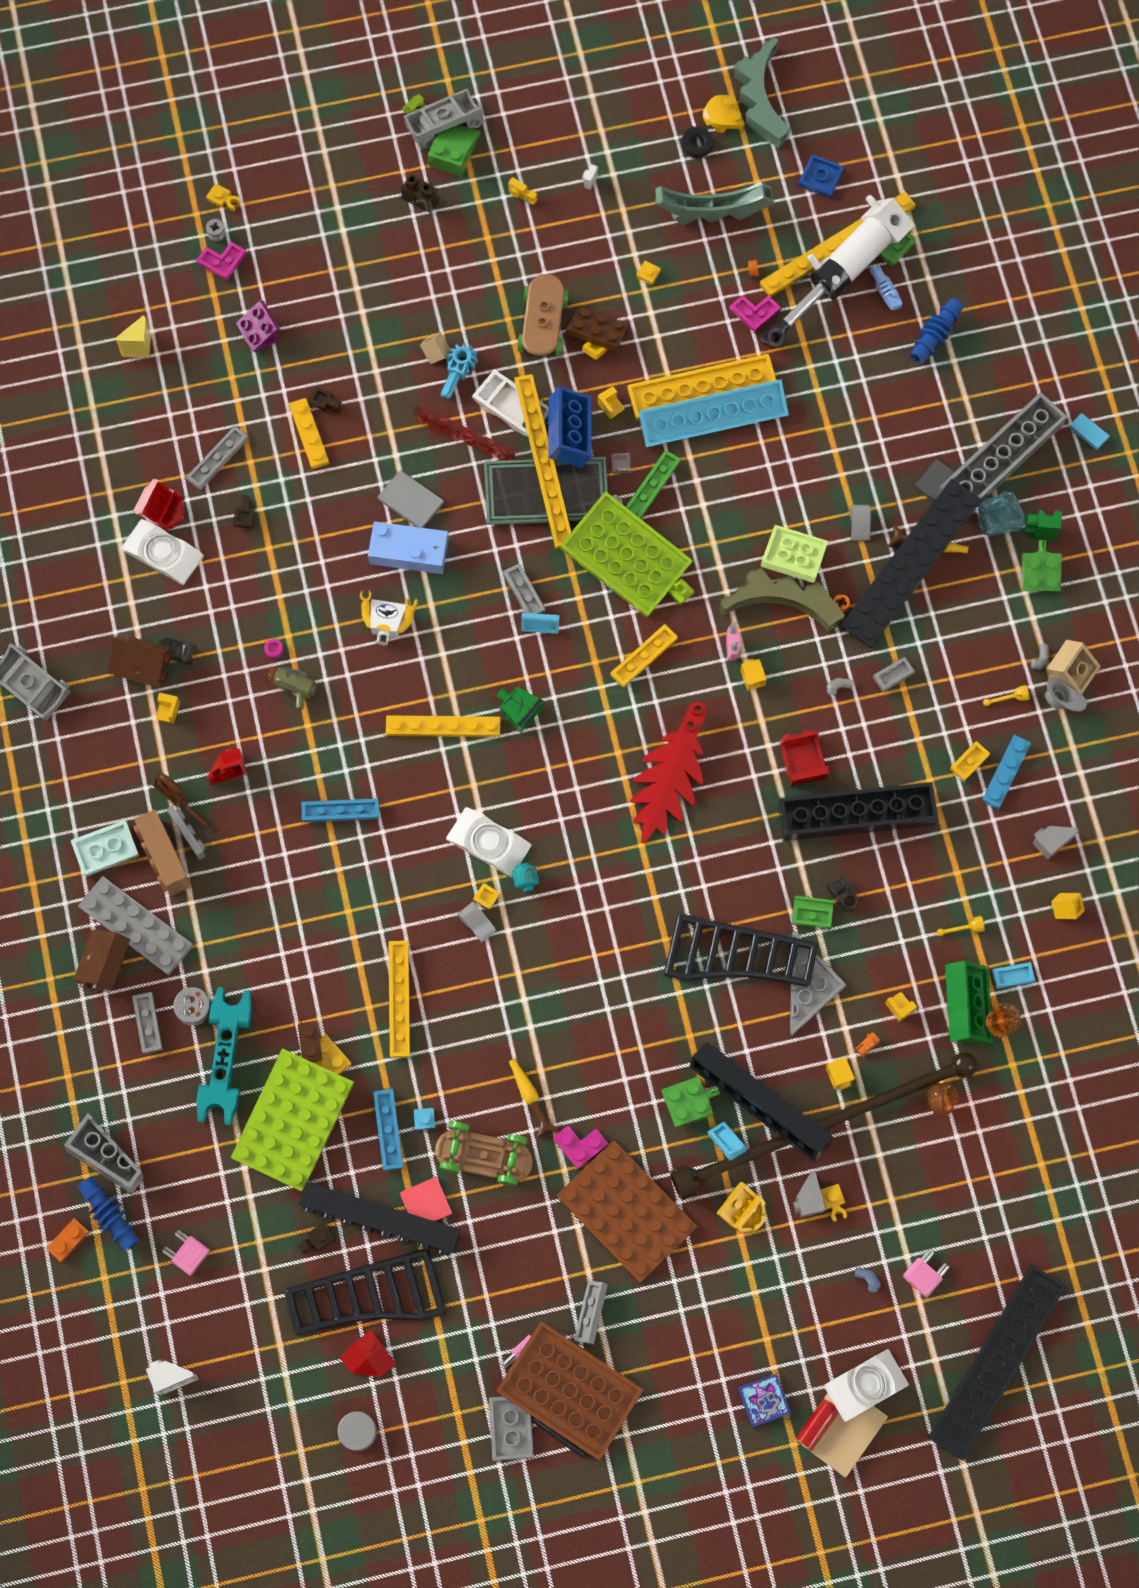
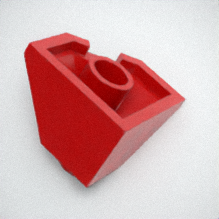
(228, 766)
(368, 1357)

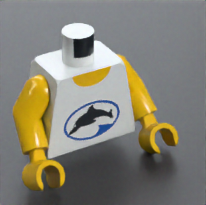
(386, 618)

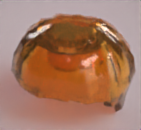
(1003, 1020)
(942, 1098)

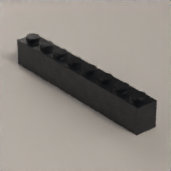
(761, 1101)
(381, 1218)

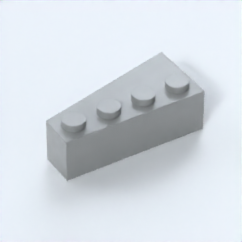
(102, 1154)

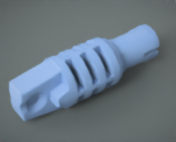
(886, 288)

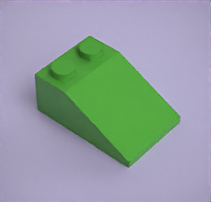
(453, 149)

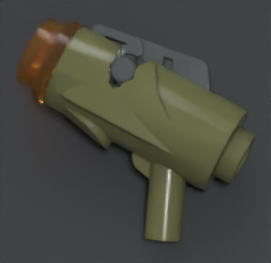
(293, 681)

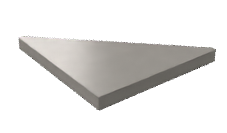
(810, 1000)

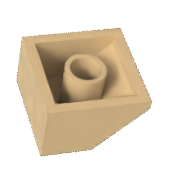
(1074, 665)

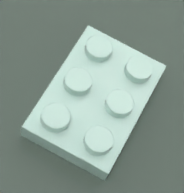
(104, 848)

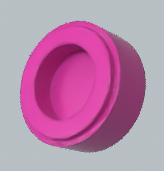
(273, 648)

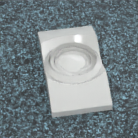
(500, 398)
(162, 551)
(488, 841)
(866, 1385)

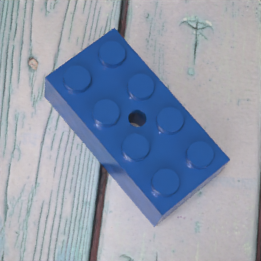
(570, 427)

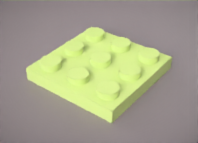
(794, 553)

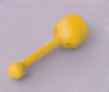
(1021, 694)
(976, 925)

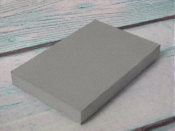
(410, 500)
(510, 1431)

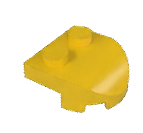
(723, 113)
(743, 1209)

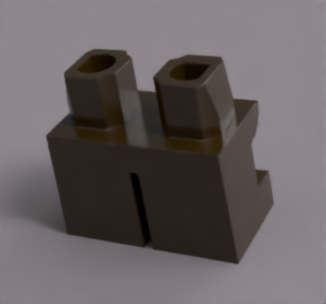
(420, 193)

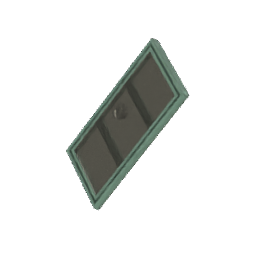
(516, 495)

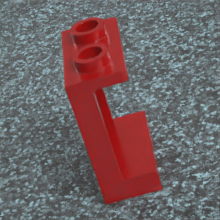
(803, 758)

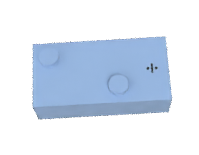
(408, 547)

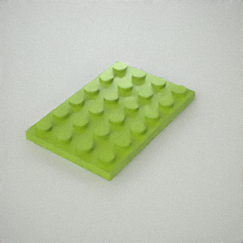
(626, 554)
(292, 1120)

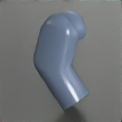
(870, 1277)

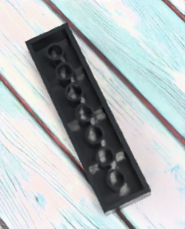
(857, 811)

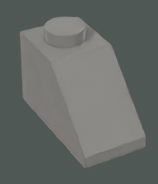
(1053, 839)
(809, 1199)

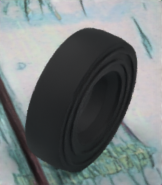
(693, 151)

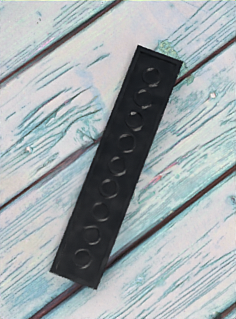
(911, 563)
(996, 1362)

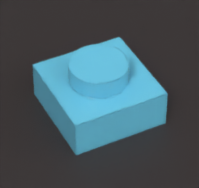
(424, 1119)

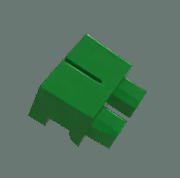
(1044, 526)

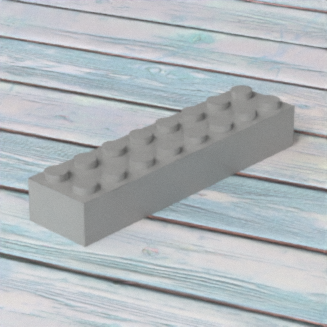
(1009, 447)

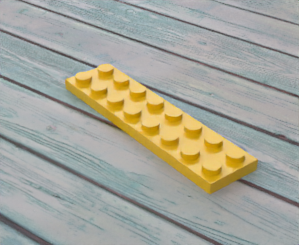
(700, 383)

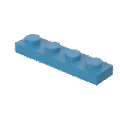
(1006, 772)
(340, 810)
(388, 1130)

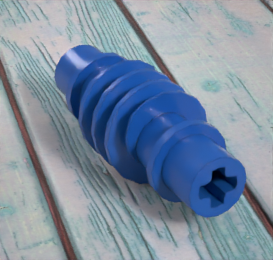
(936, 330)
(108, 1214)

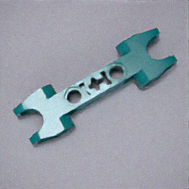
(219, 1091)

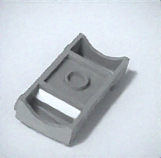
(443, 115)
(31, 682)

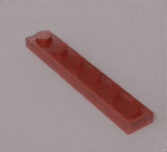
(463, 433)

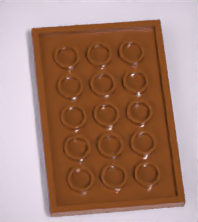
(626, 1211)
(569, 1390)

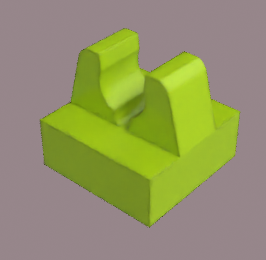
(413, 104)
(681, 591)

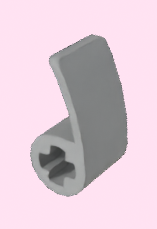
(860, 517)
(477, 921)

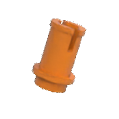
(865, 1046)

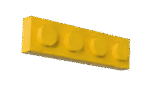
(309, 433)
(644, 655)

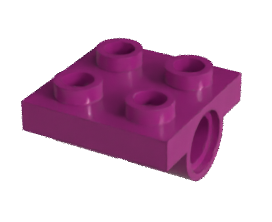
(258, 327)

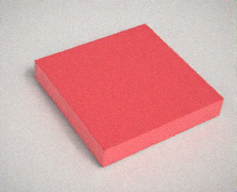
(426, 1200)

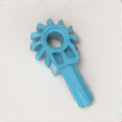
(458, 369)

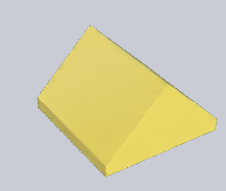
(135, 340)

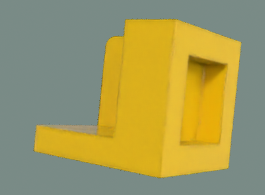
(609, 403)
(167, 708)
(1068, 905)
(900, 1006)

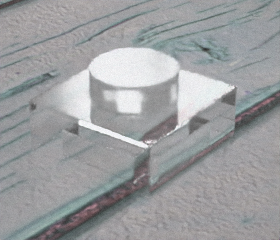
(620, 463)

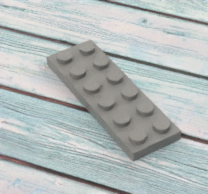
(127, 917)

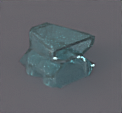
(1001, 515)

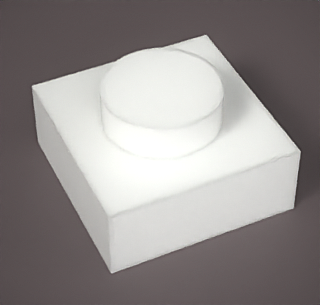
(590, 176)

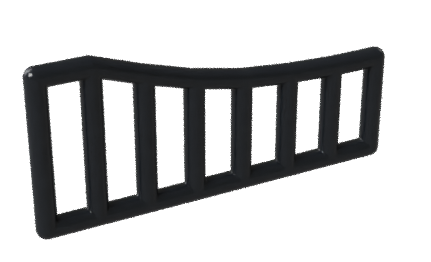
(737, 931)
(357, 1315)

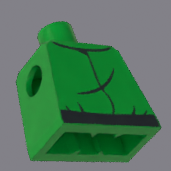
(519, 707)

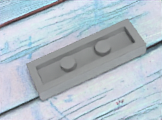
(523, 590)
(187, 832)
(147, 1023)
(590, 1312)

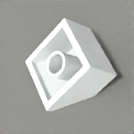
(168, 1377)

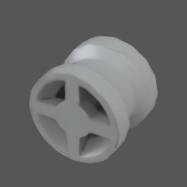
(218, 234)

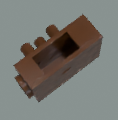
(139, 660)
(101, 960)

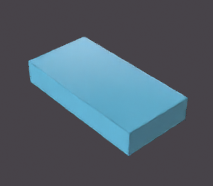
(1089, 431)
(540, 623)
(1013, 975)
(727, 1141)

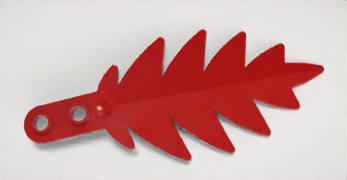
(670, 775)

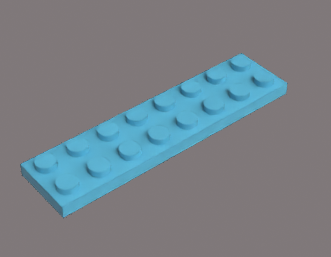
(713, 413)

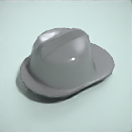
(1063, 696)

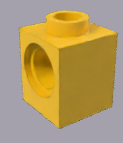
(753, 674)
(840, 1073)

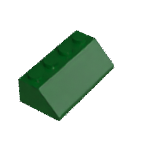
(968, 1002)

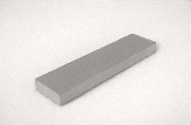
(217, 458)

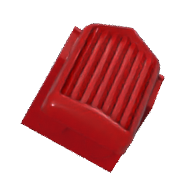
(160, 506)

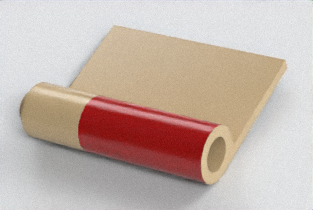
(838, 1441)

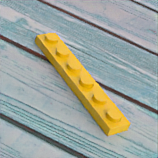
(443, 726)
(399, 999)

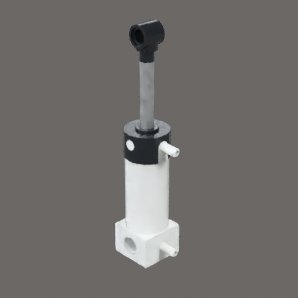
(882, 225)

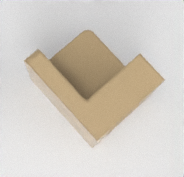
(435, 348)

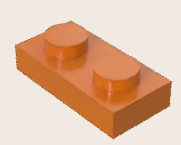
(67, 1240)

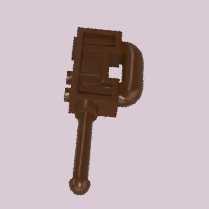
(174, 794)

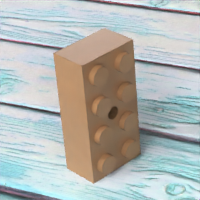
(163, 855)

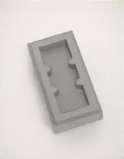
(893, 674)

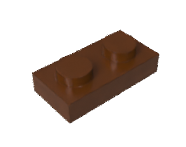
(310, 1041)

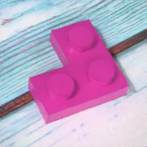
(223, 264)
(754, 316)
(580, 1151)

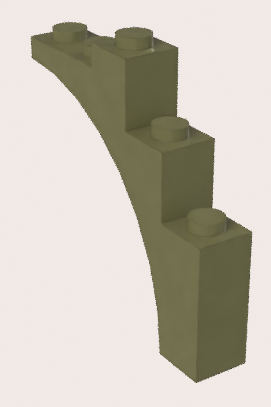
(785, 591)

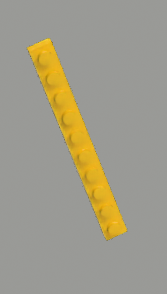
(801, 266)
(544, 466)

